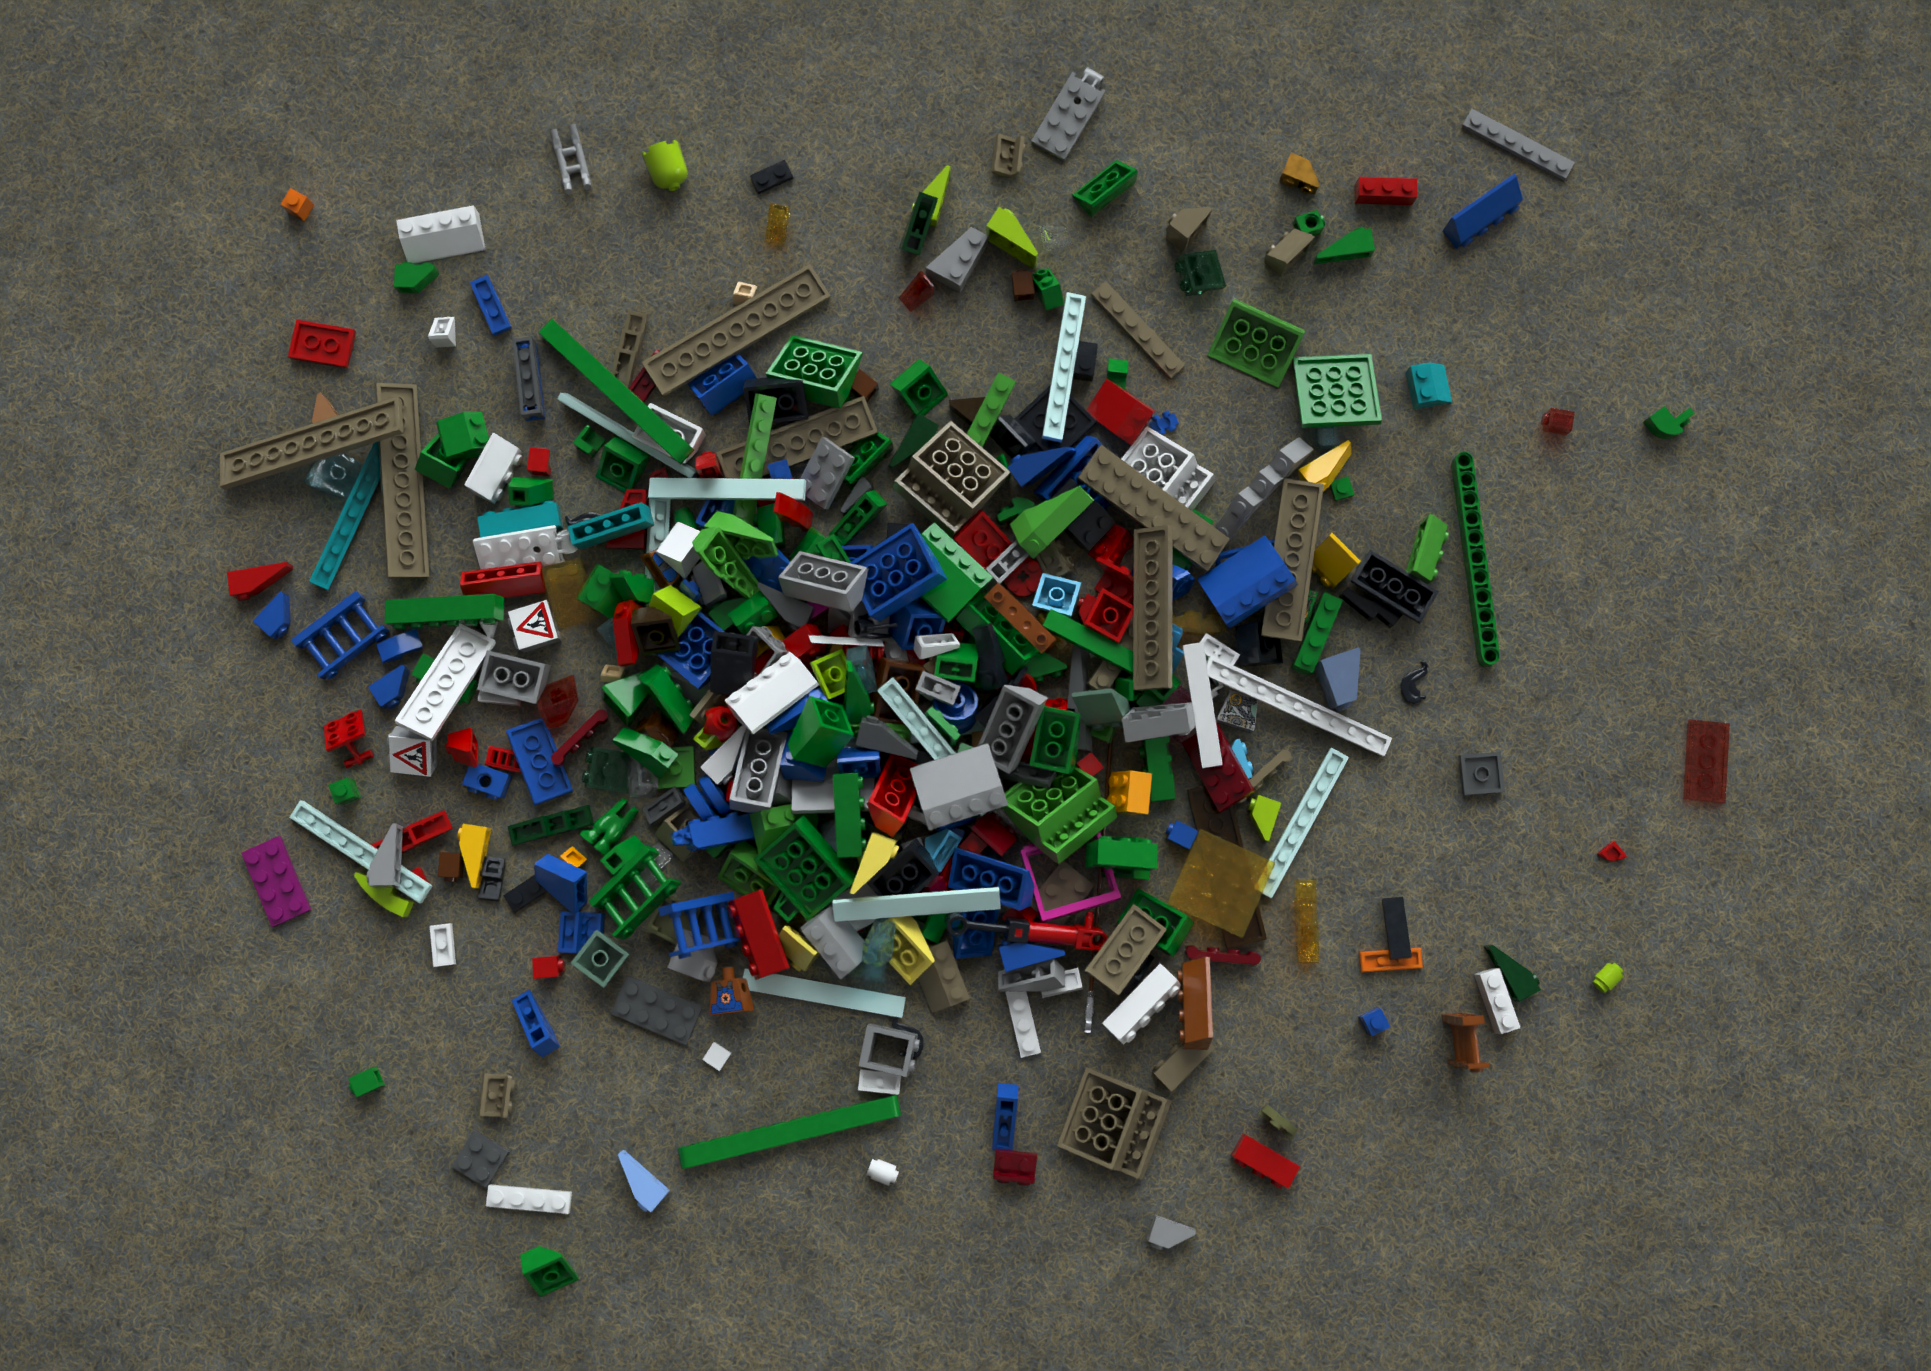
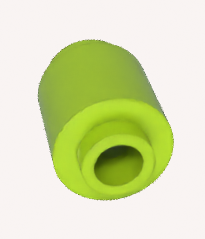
(1608, 977)

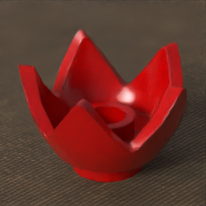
(714, 726)

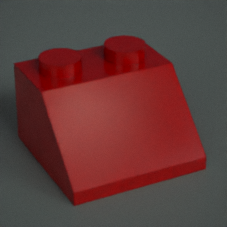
(1109, 615)

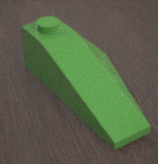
(1043, 523)
(744, 537)
(724, 560)

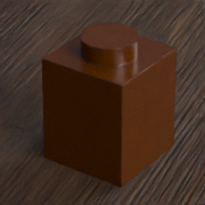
(1022, 285)
(864, 385)
(450, 866)

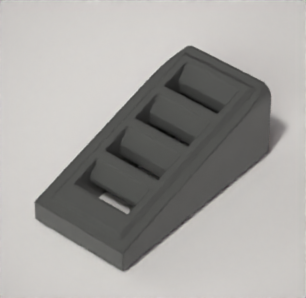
(861, 487)

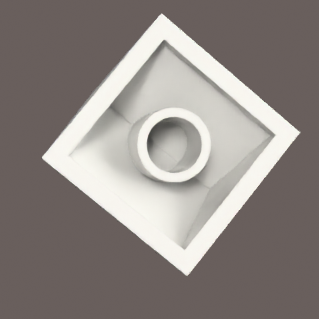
(678, 549)

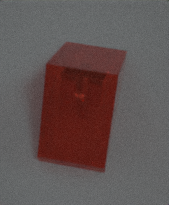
(917, 292)

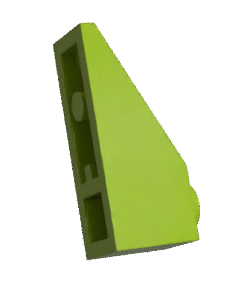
(938, 189)

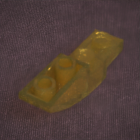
(1193, 624)
(1306, 921)

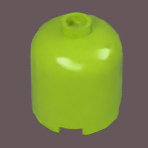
(666, 165)

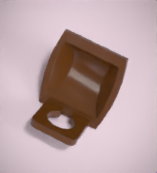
(658, 728)

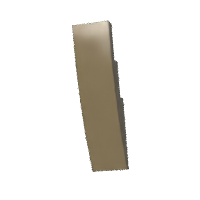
(629, 347)

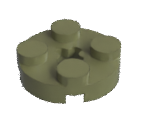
(1278, 1121)

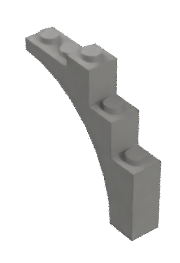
(1264, 483)

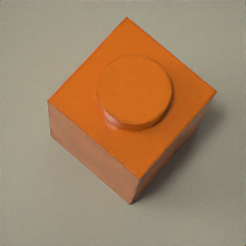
(297, 204)

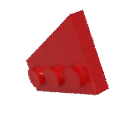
(637, 539)

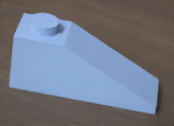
(644, 1185)

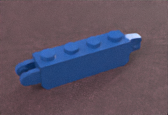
(714, 832)

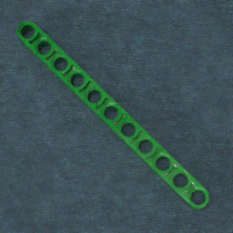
(616, 391)
(1478, 550)
(789, 1131)

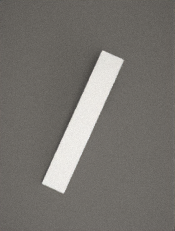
(1202, 705)

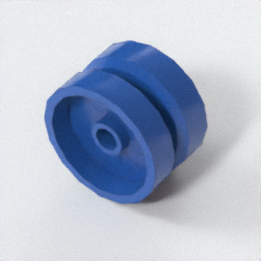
(963, 710)
(710, 797)

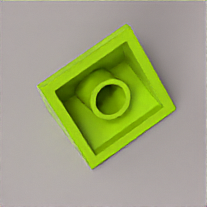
(676, 605)
(831, 673)

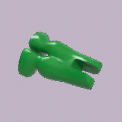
(610, 824)

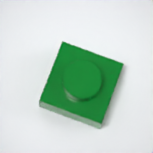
(1341, 489)

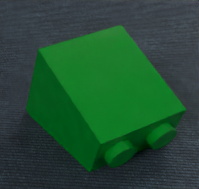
(820, 732)

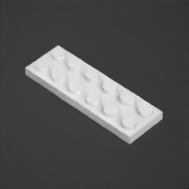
(445, 682)

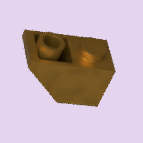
(1300, 174)

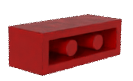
(1385, 191)
(1265, 1161)

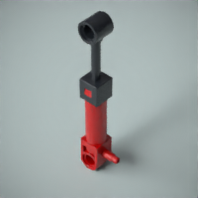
(1022, 930)

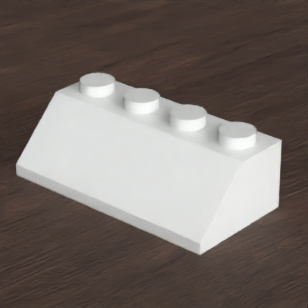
(441, 234)
(771, 692)
(1142, 1004)

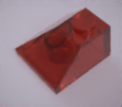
(558, 701)

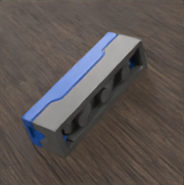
(528, 378)

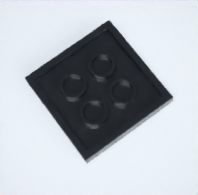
(1077, 422)

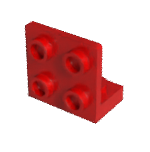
(1116, 580)

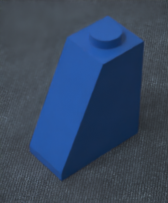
(562, 881)

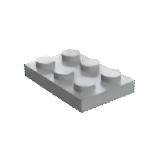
(826, 472)

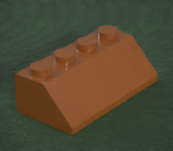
(1196, 1004)

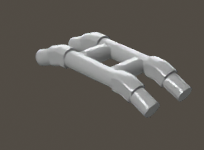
(562, 153)

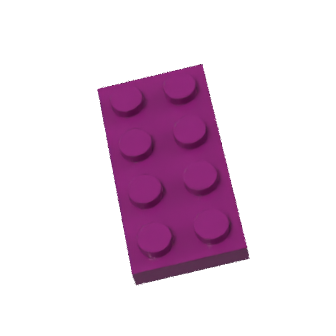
(276, 881)

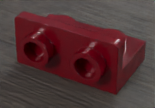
(1015, 1167)

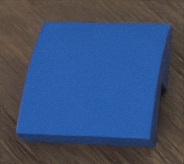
(577, 929)

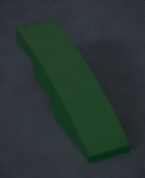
(550, 825)

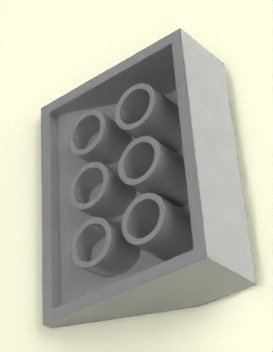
(958, 786)
(819, 795)

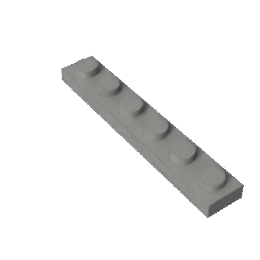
(1518, 144)

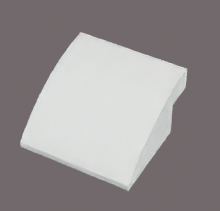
(1169, 467)

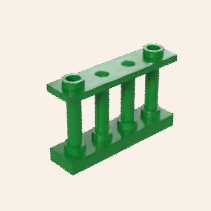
(618, 884)

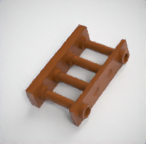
(1020, 618)
(1465, 1040)

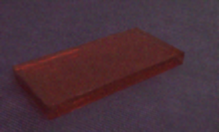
(1706, 761)

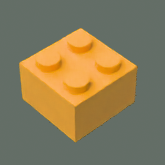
(1130, 792)

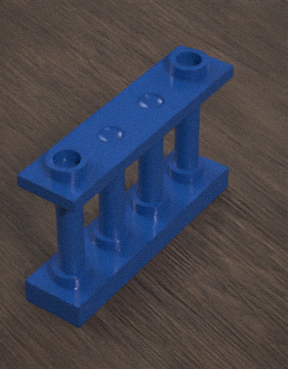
(322, 627)
(690, 908)

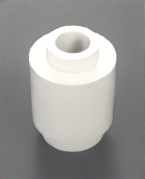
(882, 1172)

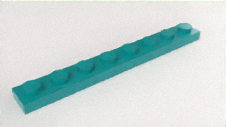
(348, 520)

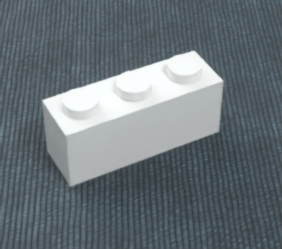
(1497, 1001)

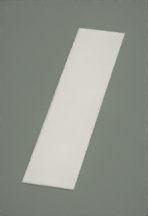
(845, 640)

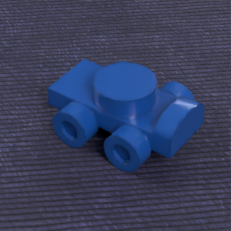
(1168, 421)

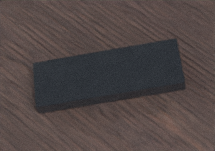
(1396, 928)

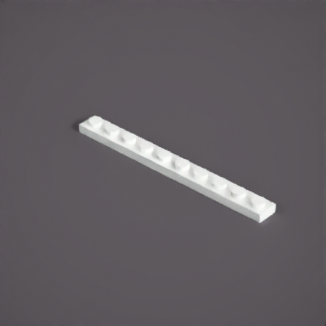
(1297, 706)

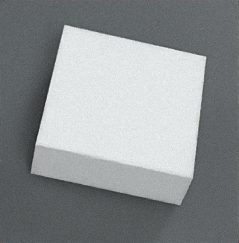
(716, 1056)

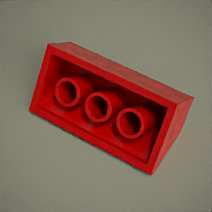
(892, 795)
(758, 934)

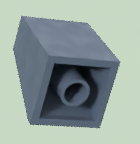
(1340, 678)

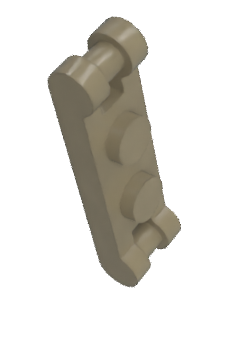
(1268, 769)

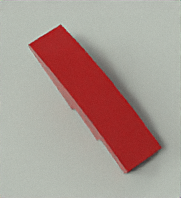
(793, 511)
(423, 831)

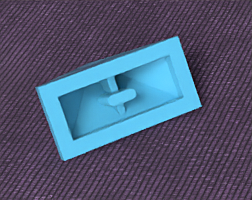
(942, 846)

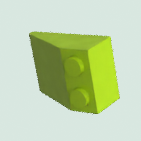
(1008, 235)

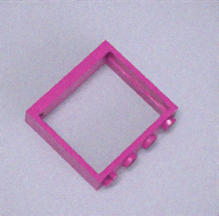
(1046, 916)

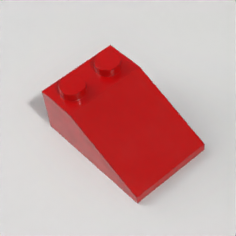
(1120, 411)

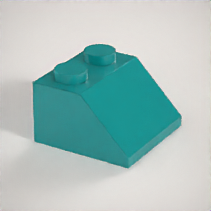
(1428, 385)

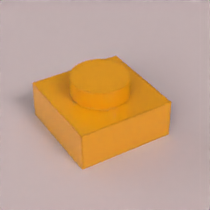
(573, 857)

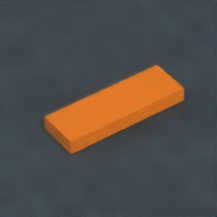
(1380, 961)

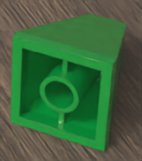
(626, 697)

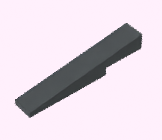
(1078, 683)

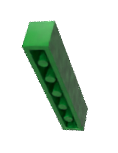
(444, 610)

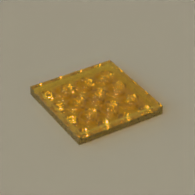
(1221, 883)

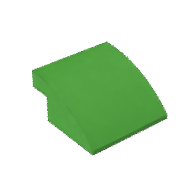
(1062, 815)

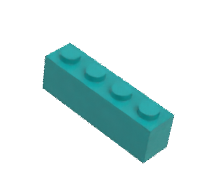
(520, 519)
(610, 525)

